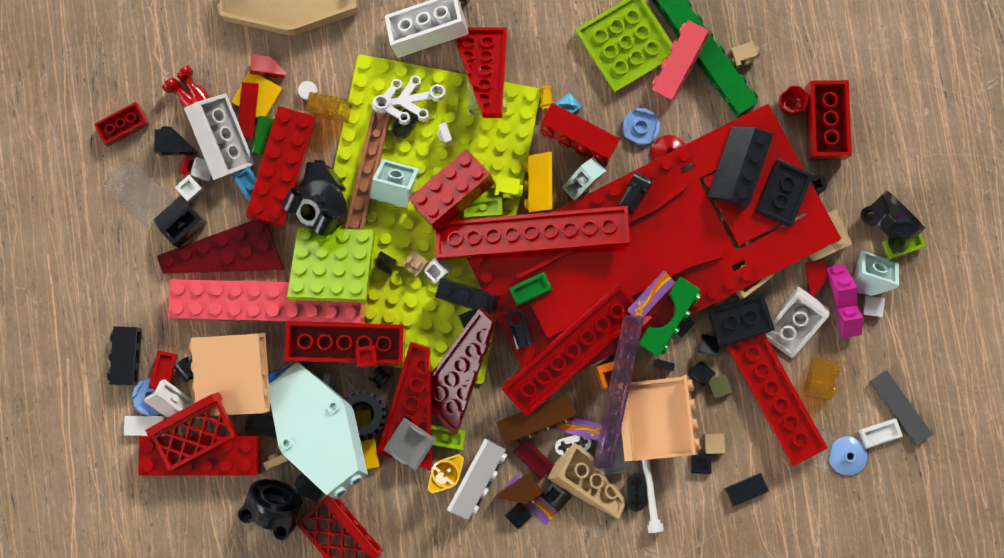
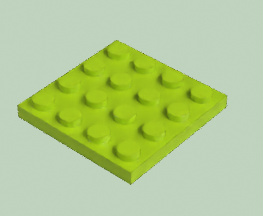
(625, 42)
(331, 266)

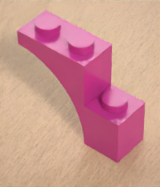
(845, 298)

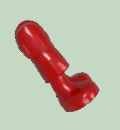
(196, 93)

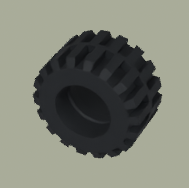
(379, 410)

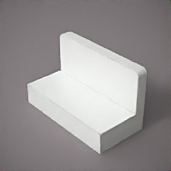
(168, 399)

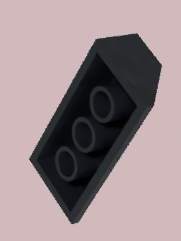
(740, 166)

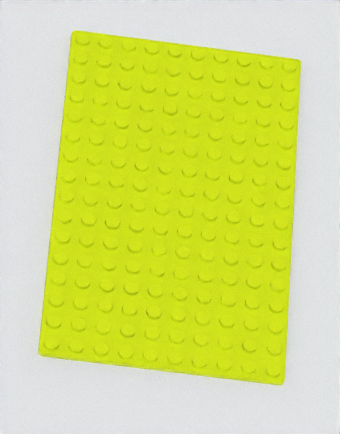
(495, 142)

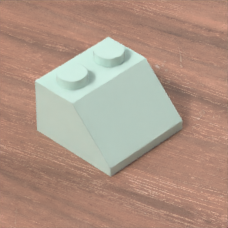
(393, 183)

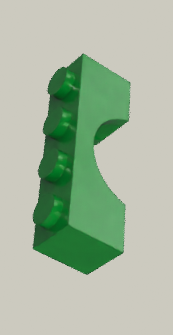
(682, 296)

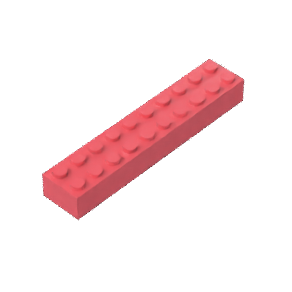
(253, 303)

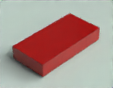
(163, 368)

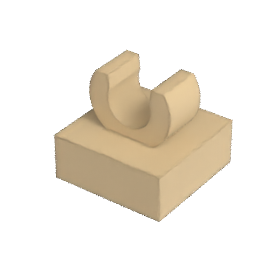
(414, 263)

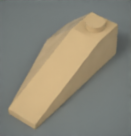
(578, 476)

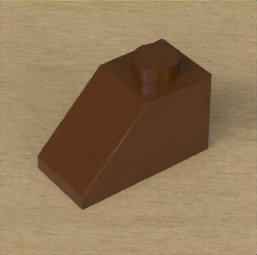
(522, 491)

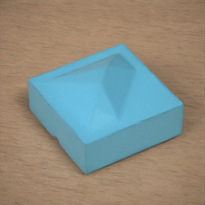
(569, 103)

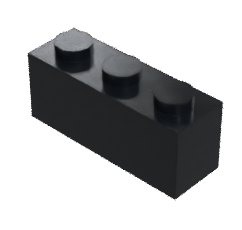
(467, 296)
(124, 356)

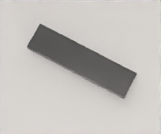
(901, 408)

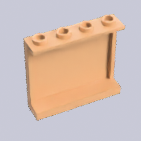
(235, 369)
(660, 420)

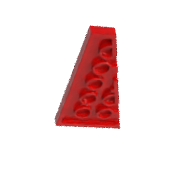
(484, 62)
(412, 398)

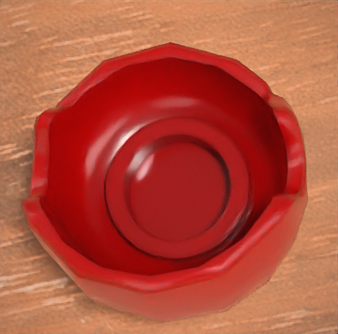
(793, 100)

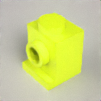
(508, 187)

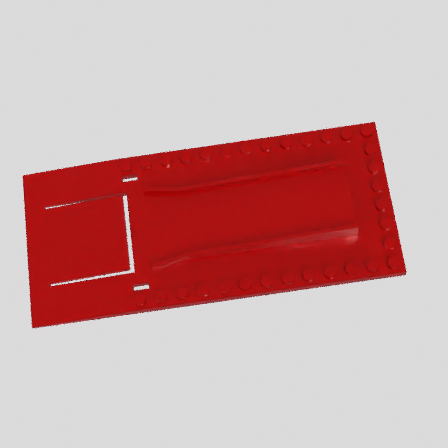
(669, 232)

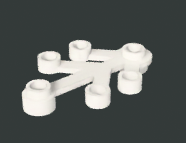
(407, 100)

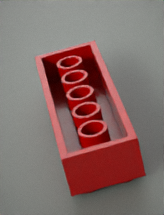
(280, 166)
(338, 342)
(232, 458)

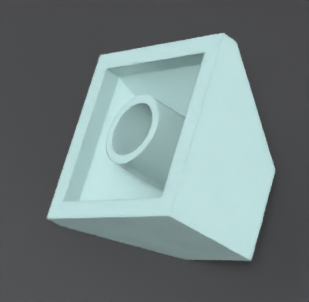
(875, 274)

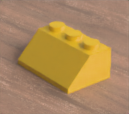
(538, 183)

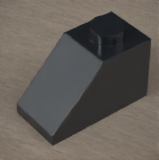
(171, 143)
(320, 171)

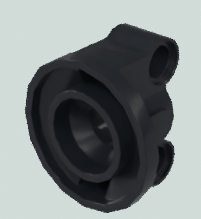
(325, 199)
(893, 220)
(272, 507)

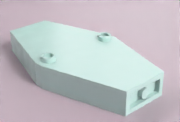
(317, 431)

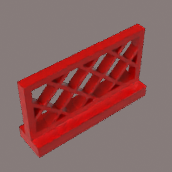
(180, 419)
(348, 522)

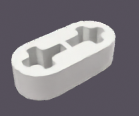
(571, 439)

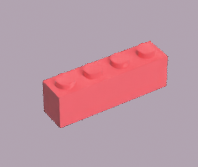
(681, 60)

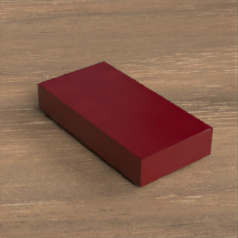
(533, 458)

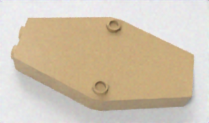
(286, 16)

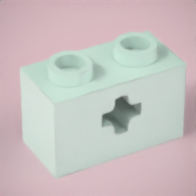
(583, 178)

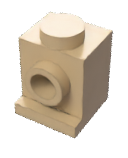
(744, 54)

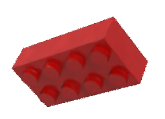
(121, 124)

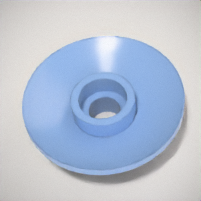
(838, 456)

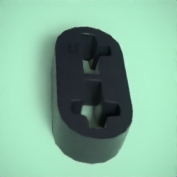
(408, 128)
(631, 492)

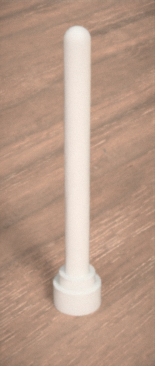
(654, 524)

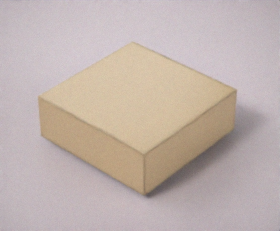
(714, 443)

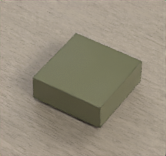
(720, 386)

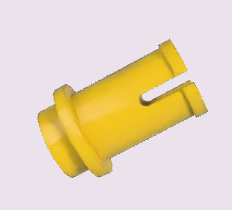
(546, 97)

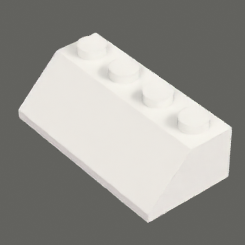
(425, 26)
(219, 136)
(476, 479)

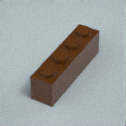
(542, 417)

